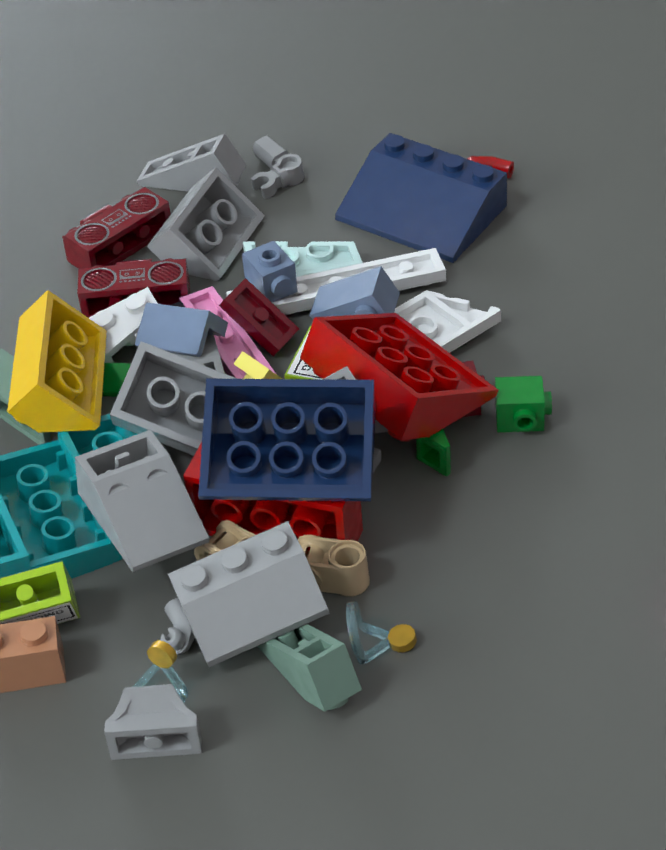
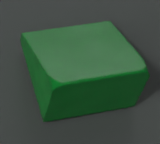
(435, 452)

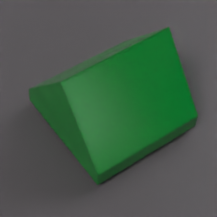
(114, 377)

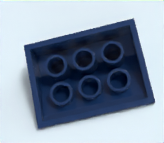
(423, 197)
(288, 440)

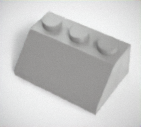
(208, 227)
(248, 593)

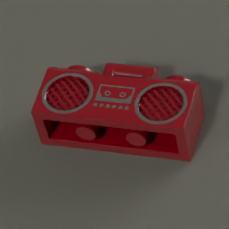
(116, 230)
(107, 285)

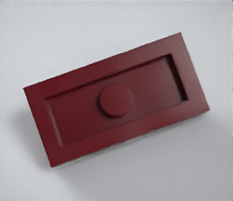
(259, 317)

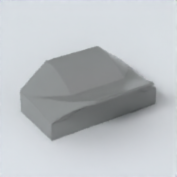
(152, 724)

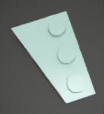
(317, 255)

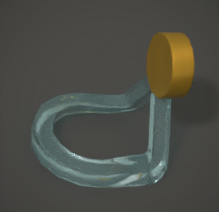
(399, 638)
(163, 657)

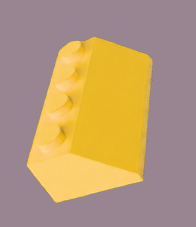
(57, 368)

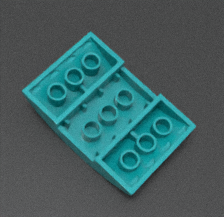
(41, 506)

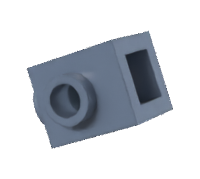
(270, 271)

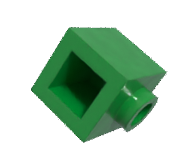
(521, 404)

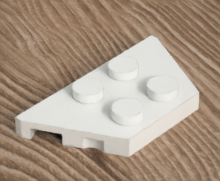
(447, 320)

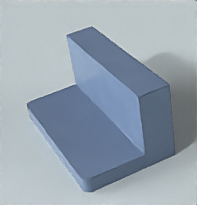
(178, 328)

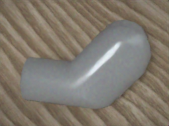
(181, 634)

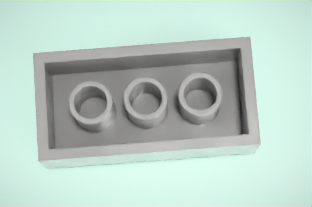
(165, 397)

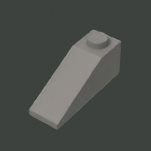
(189, 165)

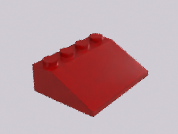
(414, 378)

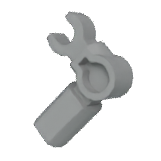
(284, 167)

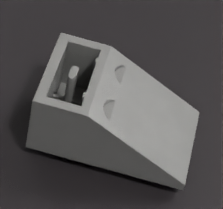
(139, 500)

